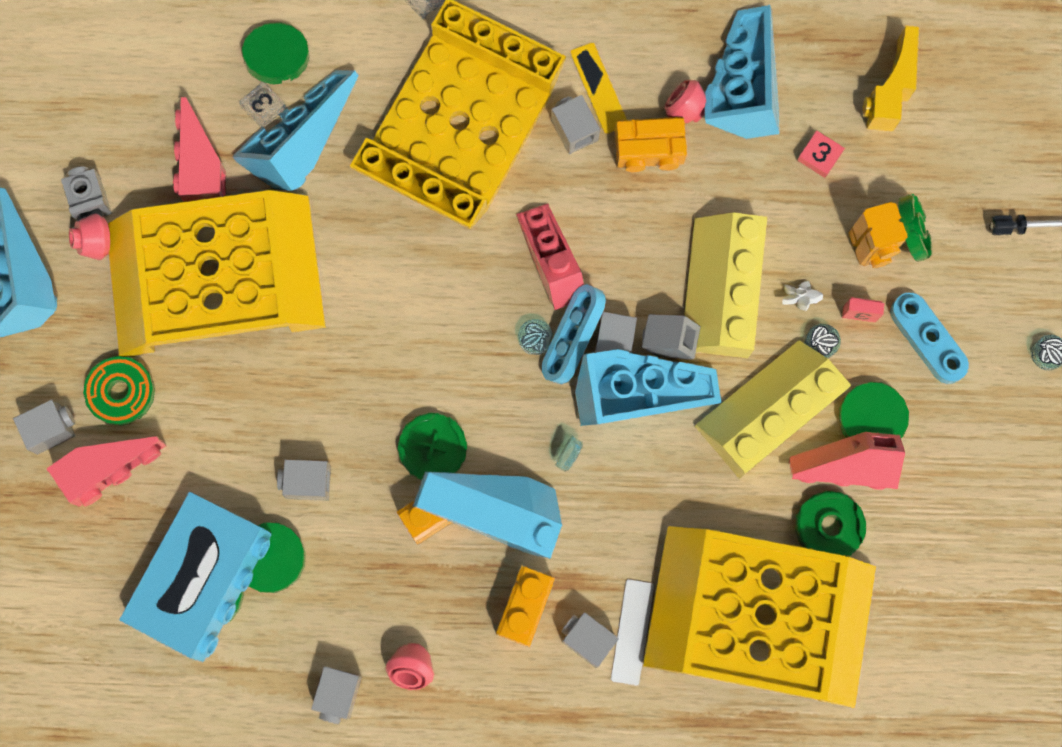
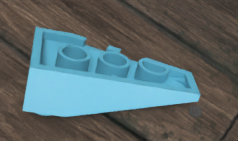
(745, 82)
(295, 144)
(24, 282)
(631, 385)
(499, 507)

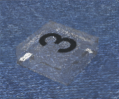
(262, 104)

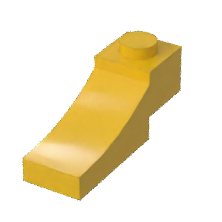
(884, 104)

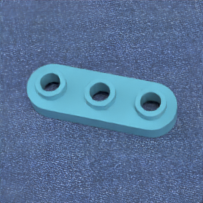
(573, 334)
(932, 353)

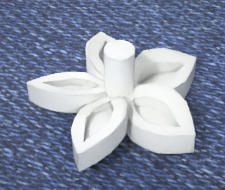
(802, 296)

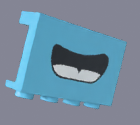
(196, 578)

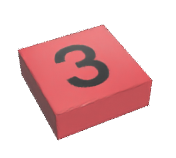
(821, 154)
(863, 309)

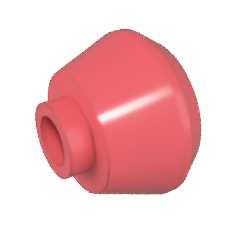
(687, 101)
(90, 237)
(410, 667)

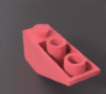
(200, 169)
(551, 255)
(857, 460)
(93, 468)

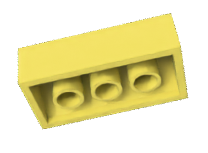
(726, 282)
(772, 407)

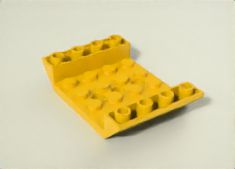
(471, 72)
(263, 271)
(709, 604)

